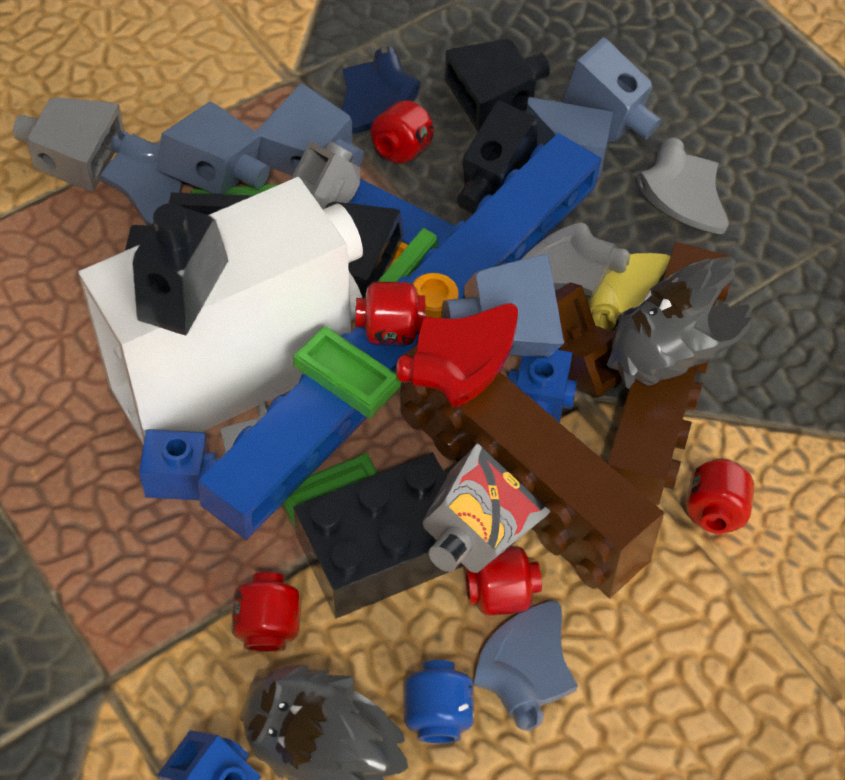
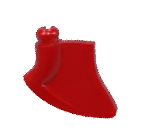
(461, 353)

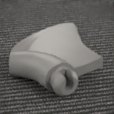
(684, 188)
(580, 257)

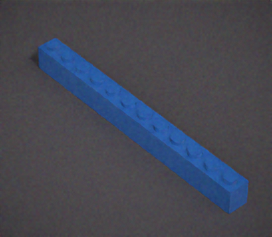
(310, 421)

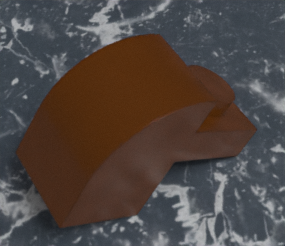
(588, 342)

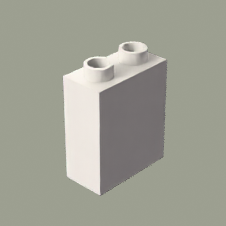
(274, 295)

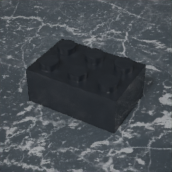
(371, 535)

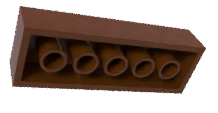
(594, 512)

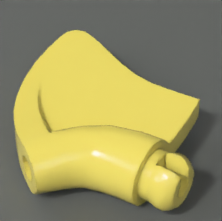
(626, 289)

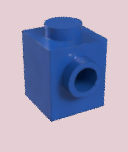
(173, 464)

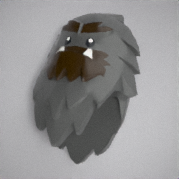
(678, 325)
(319, 727)

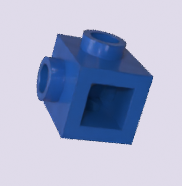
(547, 381)
(208, 758)

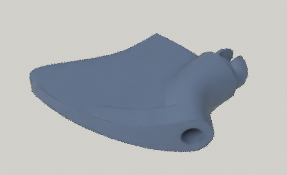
(136, 174)
(527, 664)

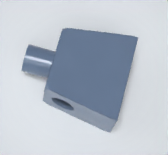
(612, 83)
(303, 119)
(212, 151)
(528, 286)

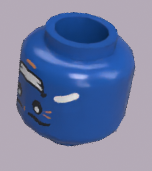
(438, 702)

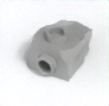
(328, 173)

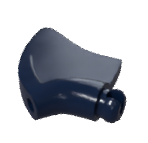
(375, 88)

